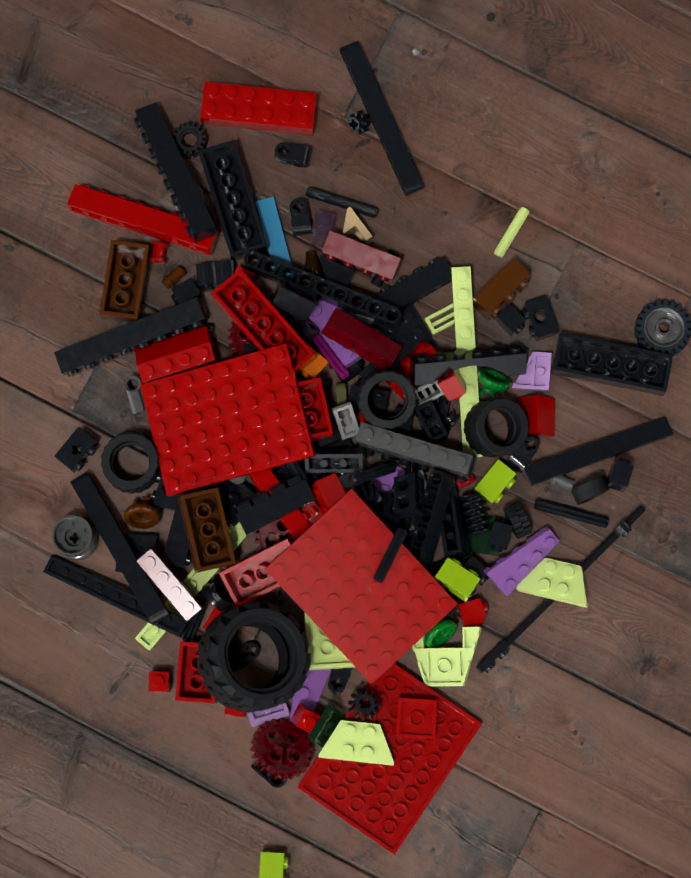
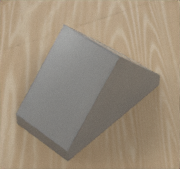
(345, 420)

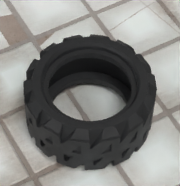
(291, 648)

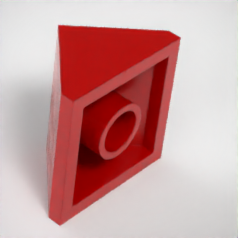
(540, 415)

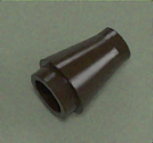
(312, 263)

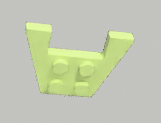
(447, 665)

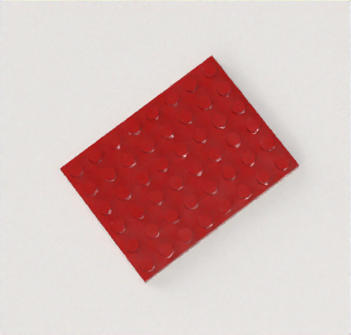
(227, 420)
(332, 581)
(387, 798)

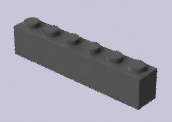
(414, 449)

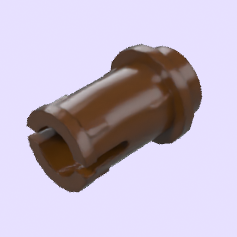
(174, 276)

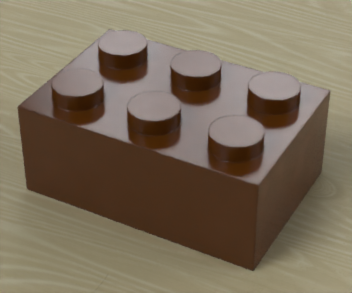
(501, 290)

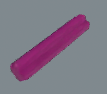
(331, 357)

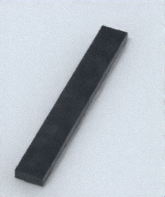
(598, 451)
(109, 593)

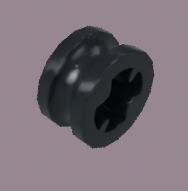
(451, 420)

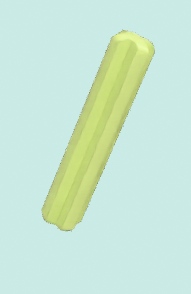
(511, 232)

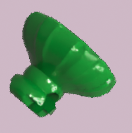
(492, 382)
(440, 633)

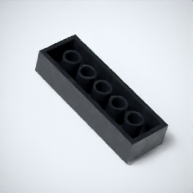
(233, 200)
(612, 364)

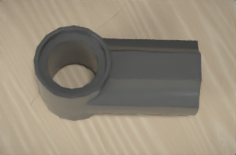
(135, 396)

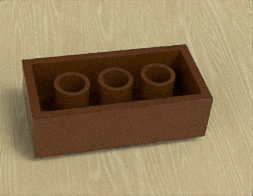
(125, 281)
(206, 530)

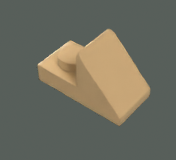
(352, 224)

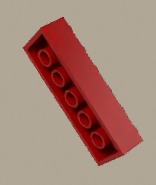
(258, 108)
(260, 319)

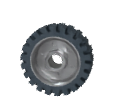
(665, 314)

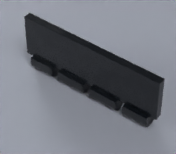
(278, 505)

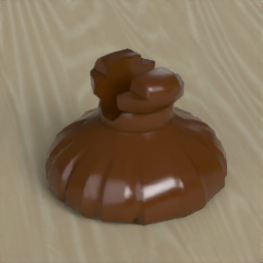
(142, 514)

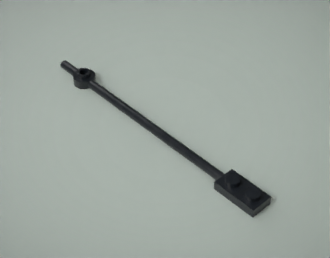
(501, 650)

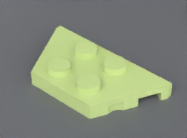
(557, 582)
(358, 743)

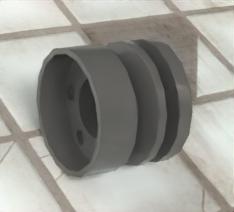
(67, 530)

